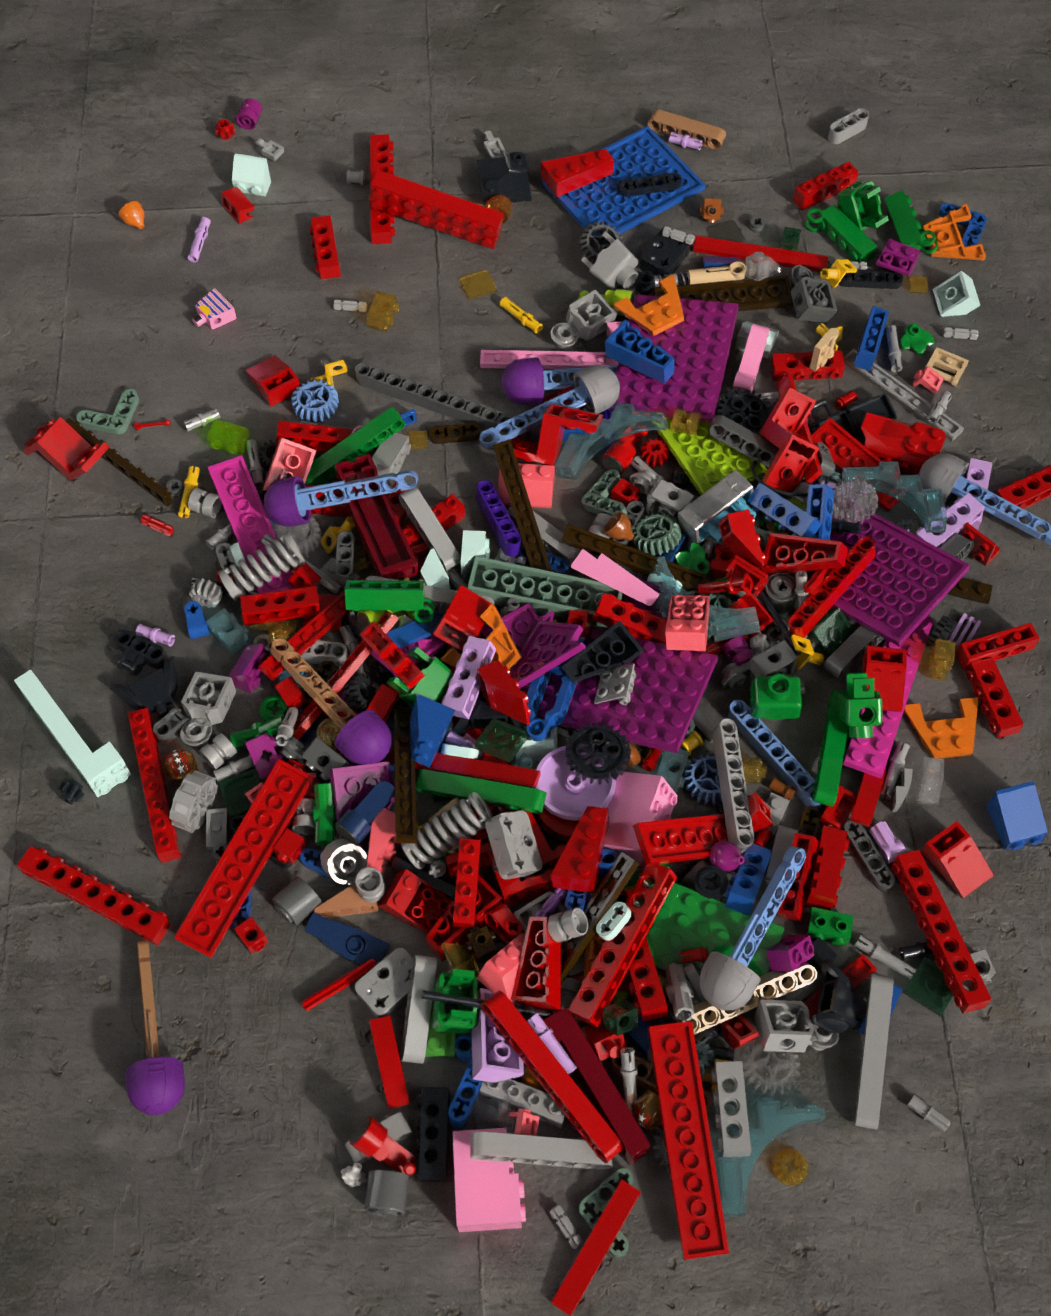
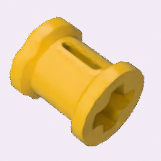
(692, 742)

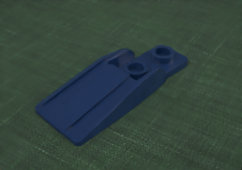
(347, 941)

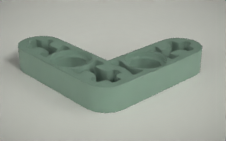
(116, 418)
(607, 481)
(600, 1204)

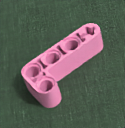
(751, 358)

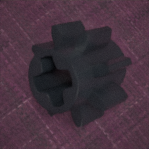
(678, 478)
(71, 792)

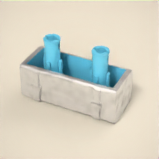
(702, 516)

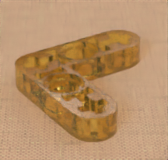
(279, 629)

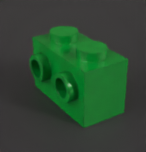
(830, 926)

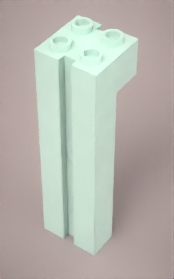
(99, 769)

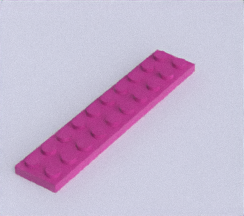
(246, 515)
(872, 753)

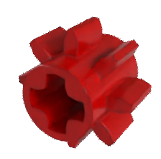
(224, 129)

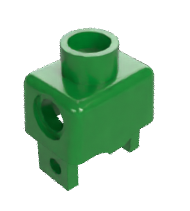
(862, 204)
(432, 685)
(857, 698)
(774, 705)
(464, 1017)

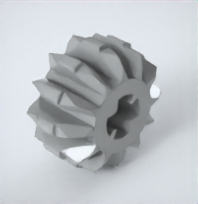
(206, 593)

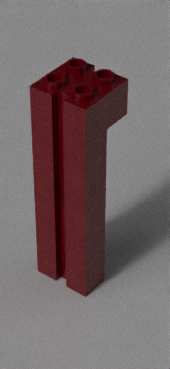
(377, 523)
(598, 1084)

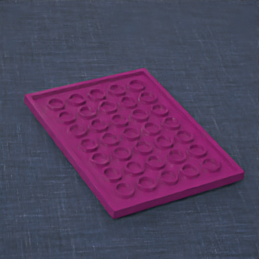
(700, 360)
(899, 583)
(661, 701)

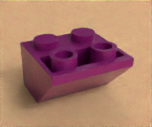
(899, 257)
(246, 672)

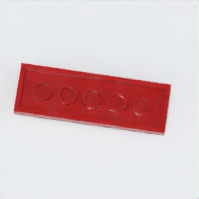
(849, 452)
(680, 838)

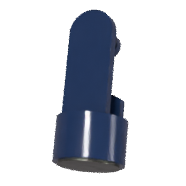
(356, 823)

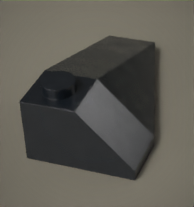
(607, 652)

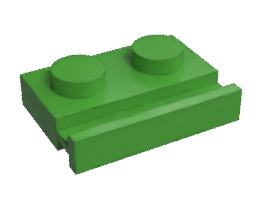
(440, 1043)

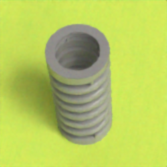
(267, 570)
(480, 807)

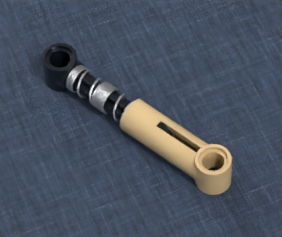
(736, 271)

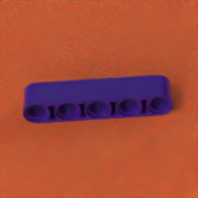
(498, 518)

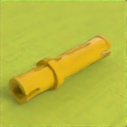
(525, 318)
(190, 484)

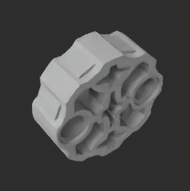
(192, 800)

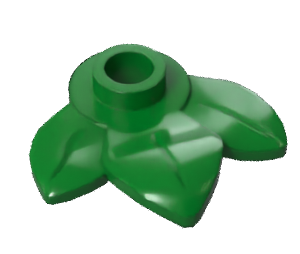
(917, 341)
(693, 558)

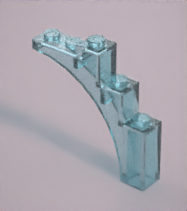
(623, 422)
(907, 488)
(722, 622)
(771, 1122)

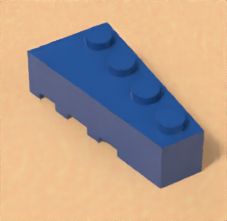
(639, 353)

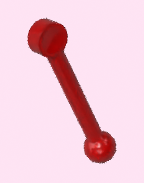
(138, 426)

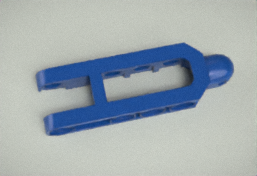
(539, 728)

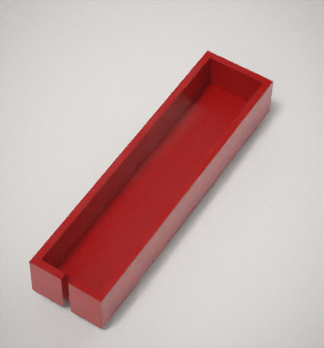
(435, 209)

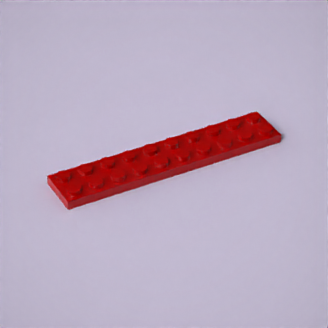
(244, 859)
(688, 1141)

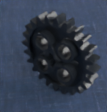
(744, 414)
(611, 763)

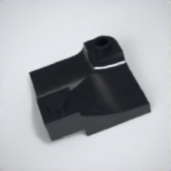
(504, 177)

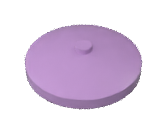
(568, 794)

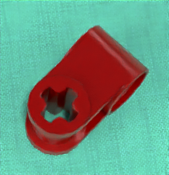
(503, 921)

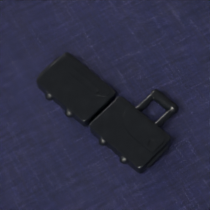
(853, 417)

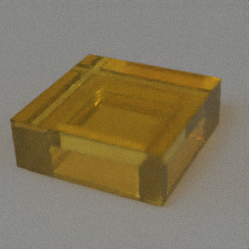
(918, 285)
(418, 439)

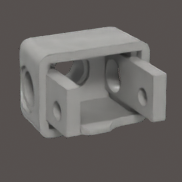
(614, 265)

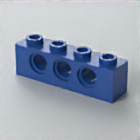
(871, 338)
(763, 496)
(821, 507)
(747, 880)

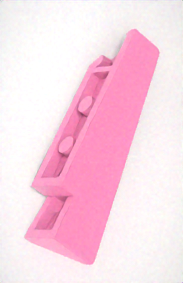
(614, 576)

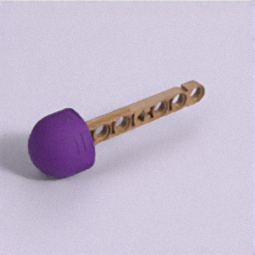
(362, 736)
(156, 1082)

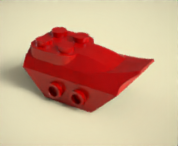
(901, 441)

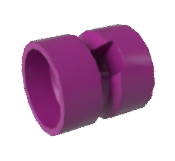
(249, 114)
(737, 650)

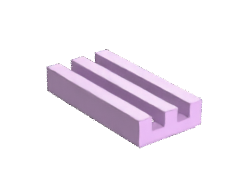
(969, 621)

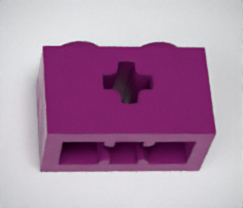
(255, 748)
(790, 953)

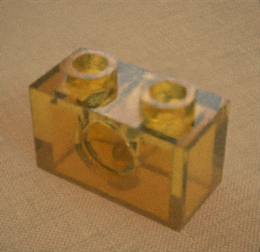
(382, 311)
(940, 659)

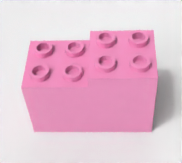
(636, 800)
(485, 1190)

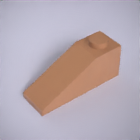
(345, 903)

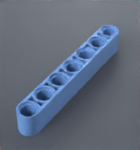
(773, 745)

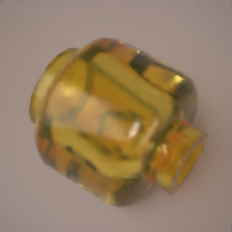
(753, 770)

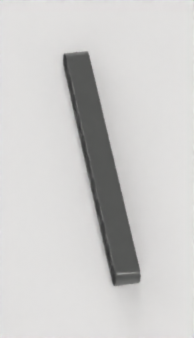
(433, 398)
(853, 649)

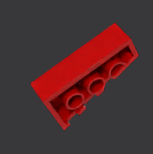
(576, 171)
(799, 553)
(583, 854)
(827, 868)
(444, 931)
(539, 968)

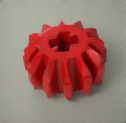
(655, 452)

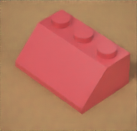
(289, 461)
(538, 482)
(502, 968)

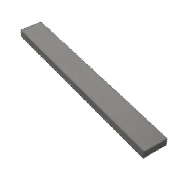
(904, 396)

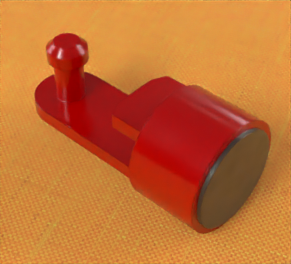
(621, 453)
(372, 1140)

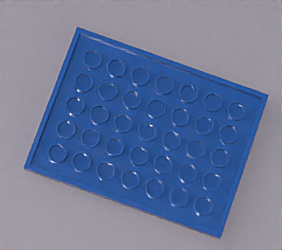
(634, 157)

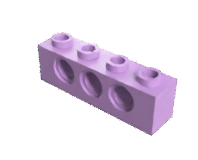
(978, 473)
(969, 510)
(463, 705)

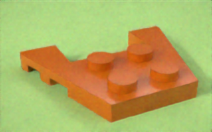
(949, 239)
(657, 314)
(505, 648)
(948, 736)

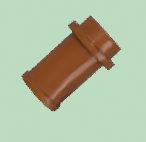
(782, 789)

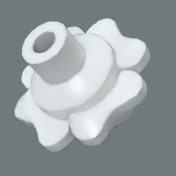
(759, 643)
(353, 1175)

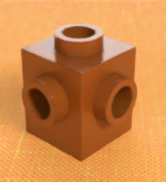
(709, 203)

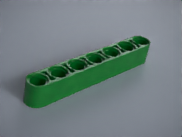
(355, 445)
(831, 754)
(491, 792)

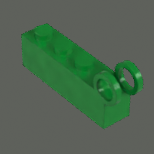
(906, 225)
(843, 233)
(388, 595)

